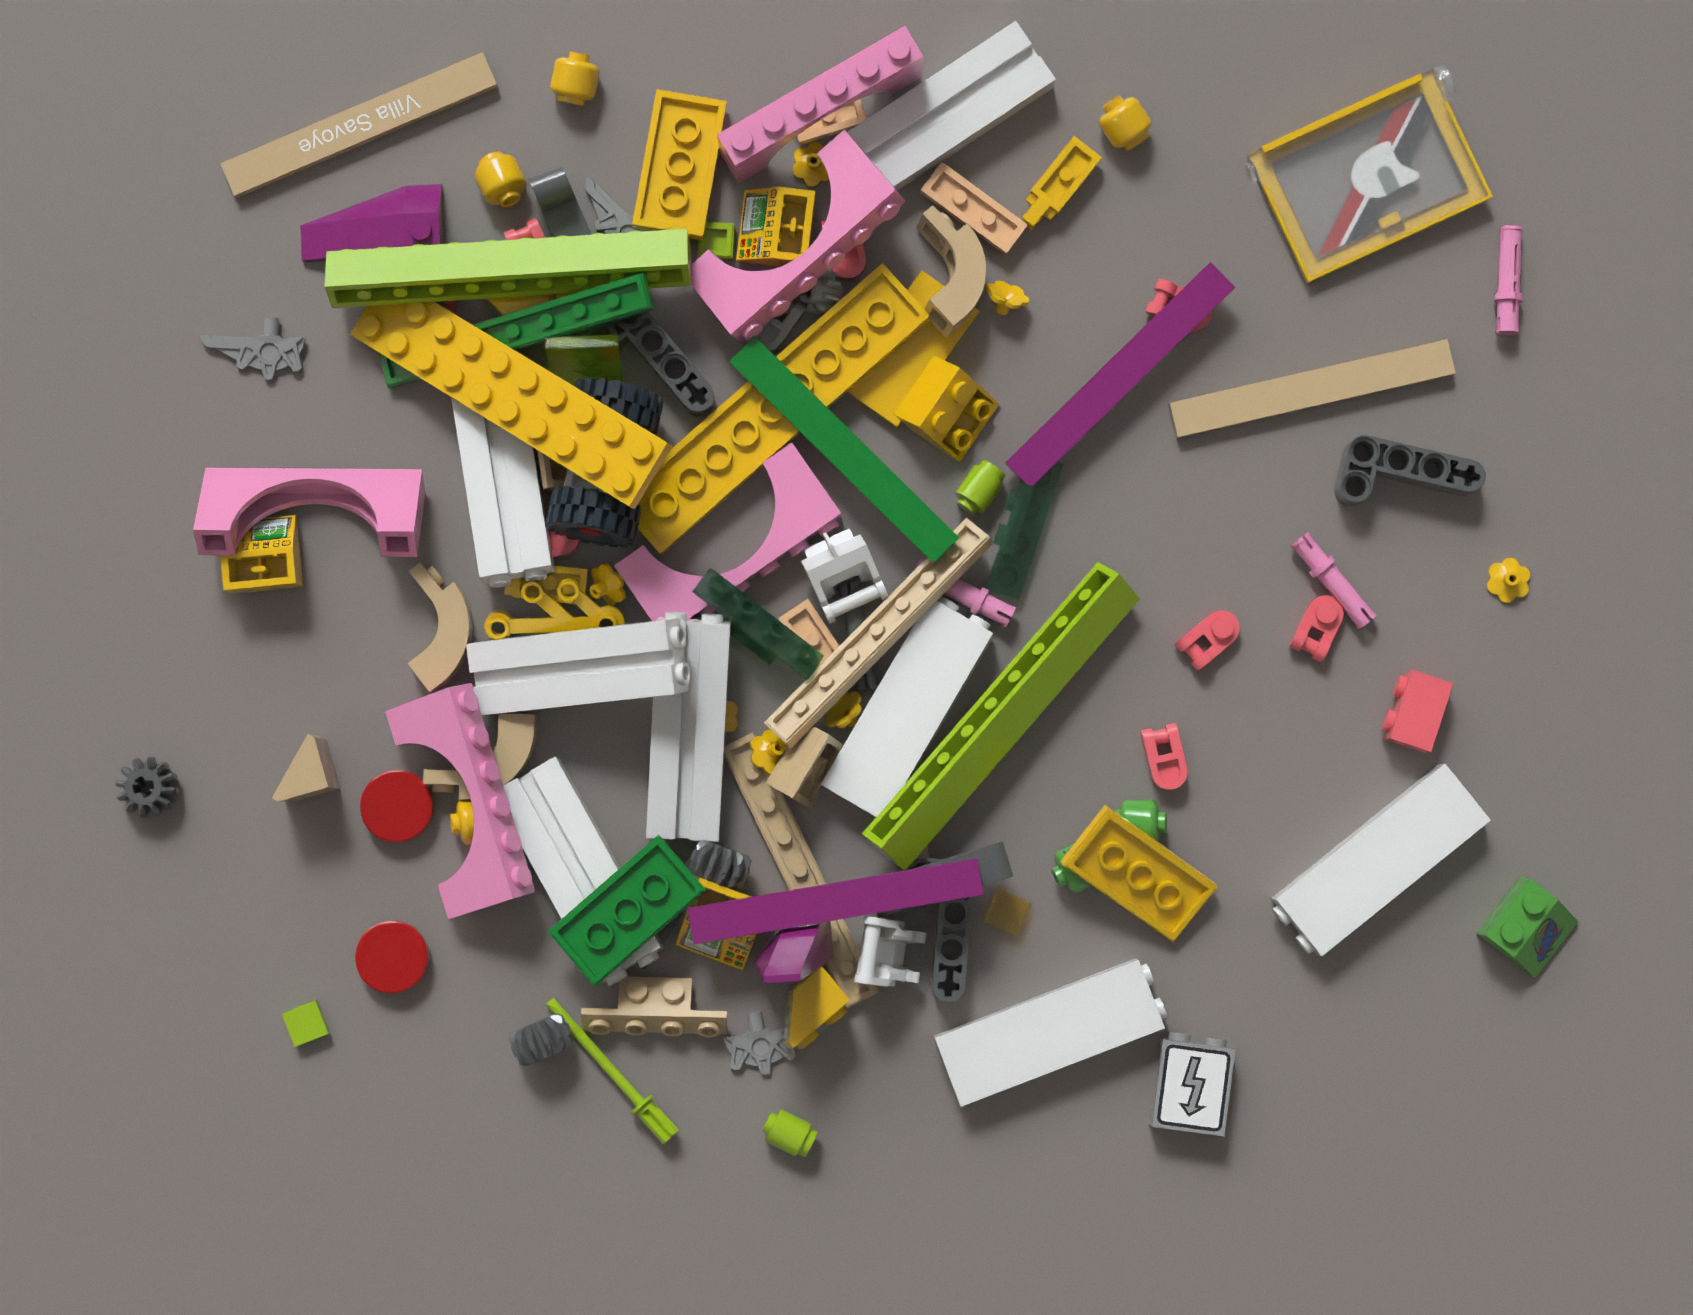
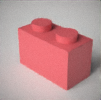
(1416, 710)

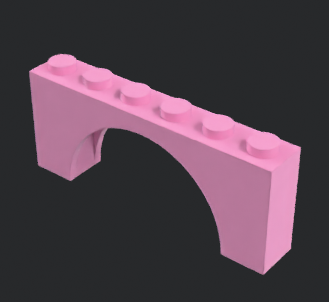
(876, 69)
(858, 205)
(241, 497)
(799, 514)
(455, 728)

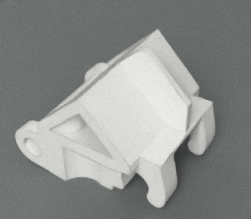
(837, 561)
(884, 951)

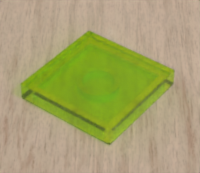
(584, 357)

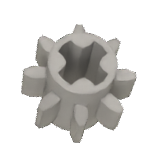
(823, 294)

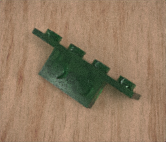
(1021, 533)
(756, 626)

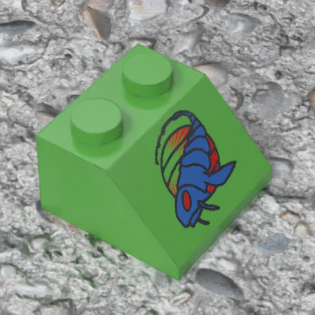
(1528, 926)

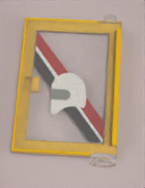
(1370, 174)

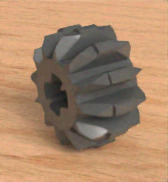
(145, 801)
(720, 864)
(541, 1039)

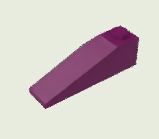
(389, 220)
(795, 953)

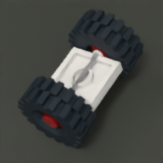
(582, 508)

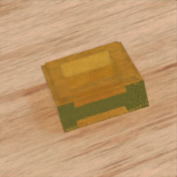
(1007, 911)

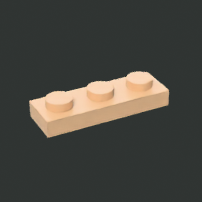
(974, 207)

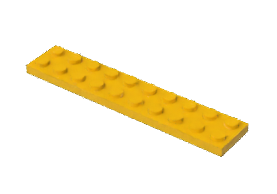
(517, 395)
(750, 429)

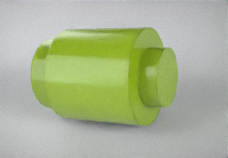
(980, 488)
(789, 1133)

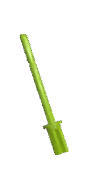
(645, 1108)

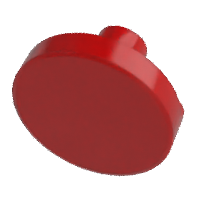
(396, 806)
(392, 956)

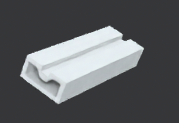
(954, 106)
(503, 501)
(579, 666)
(908, 707)
(690, 738)
(565, 845)
(1379, 860)
(1050, 1031)

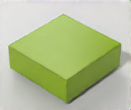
(718, 239)
(305, 1023)

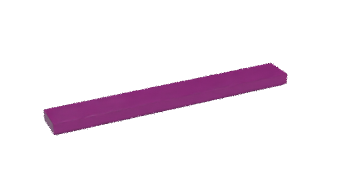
(1120, 375)
(836, 901)

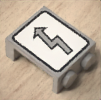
(1193, 1085)

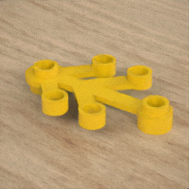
(560, 618)

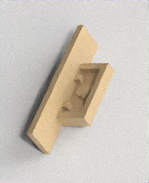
(654, 1007)

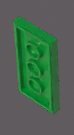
(627, 911)

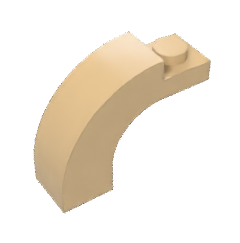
(966, 269)
(455, 629)
(512, 754)

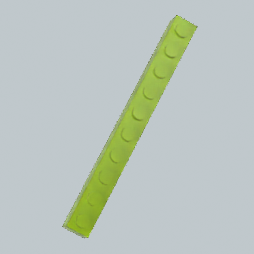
(504, 267)
(1001, 716)

